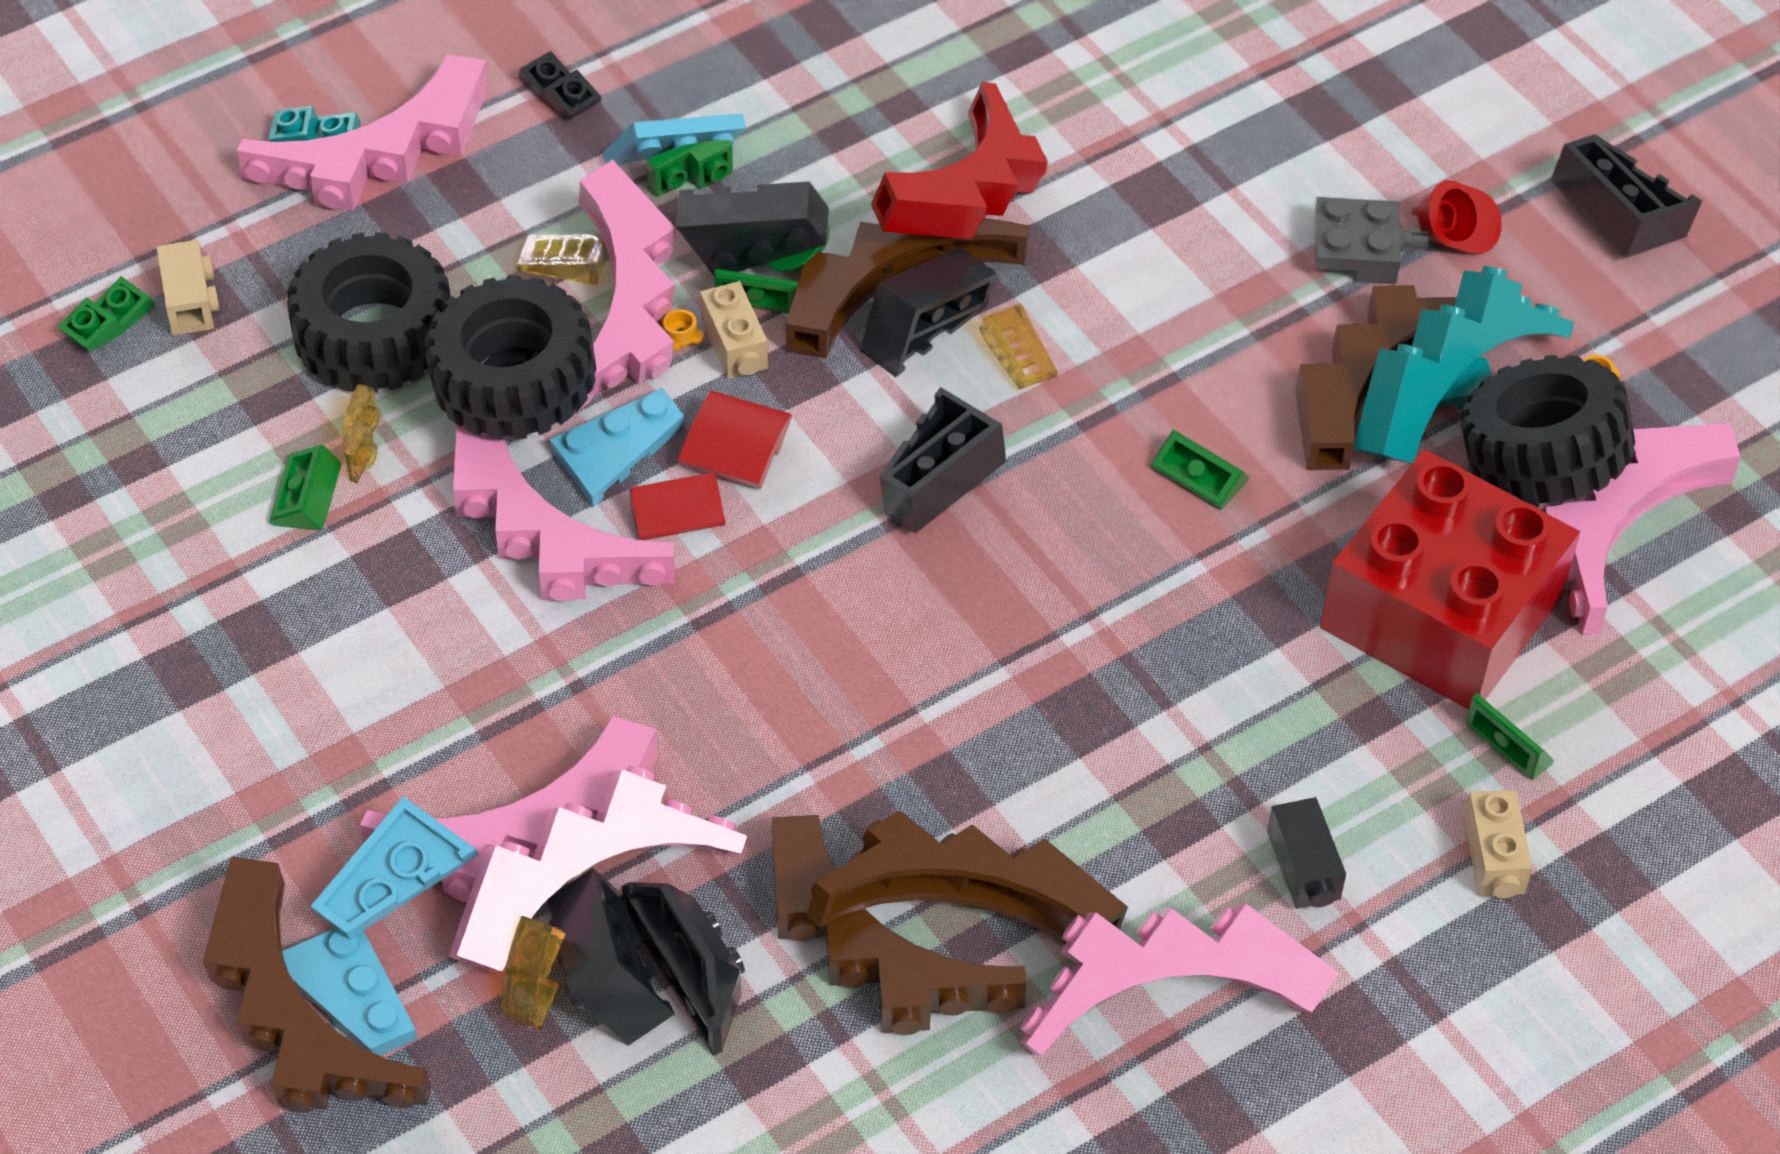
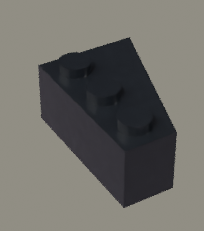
(1620, 198)
(752, 226)
(922, 304)
(941, 461)
(603, 960)

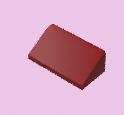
(676, 506)

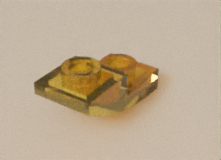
(359, 423)
(525, 984)

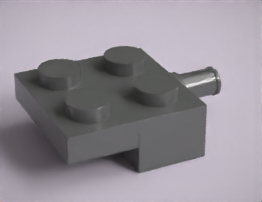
(1362, 238)

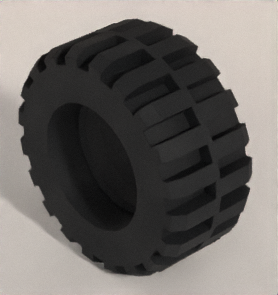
(360, 274)
(520, 396)
(1549, 429)

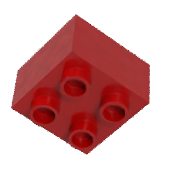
(1448, 579)

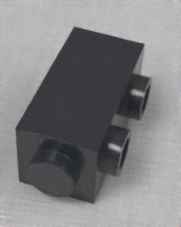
(1306, 853)

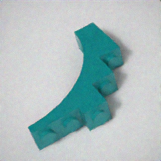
(1416, 377)

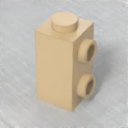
(185, 287)
(734, 330)
(1497, 843)

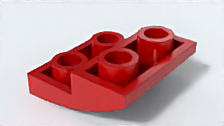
(734, 439)

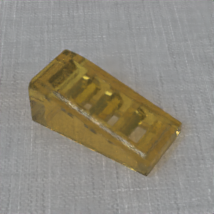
(584, 265)
(1017, 319)

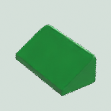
(761, 291)
(1199, 469)
(306, 489)
(1507, 738)

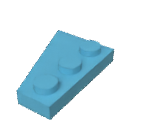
(651, 138)
(614, 442)
(391, 868)
(352, 989)

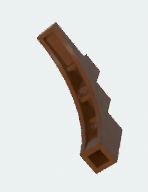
(838, 286)
(1334, 392)
(967, 869)
(864, 951)
(273, 1014)

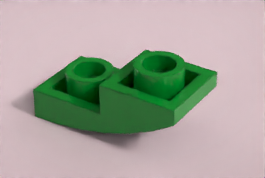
(697, 162)
(111, 315)

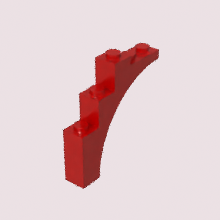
(960, 195)

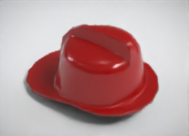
(1460, 217)

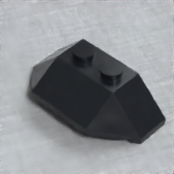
(689, 955)

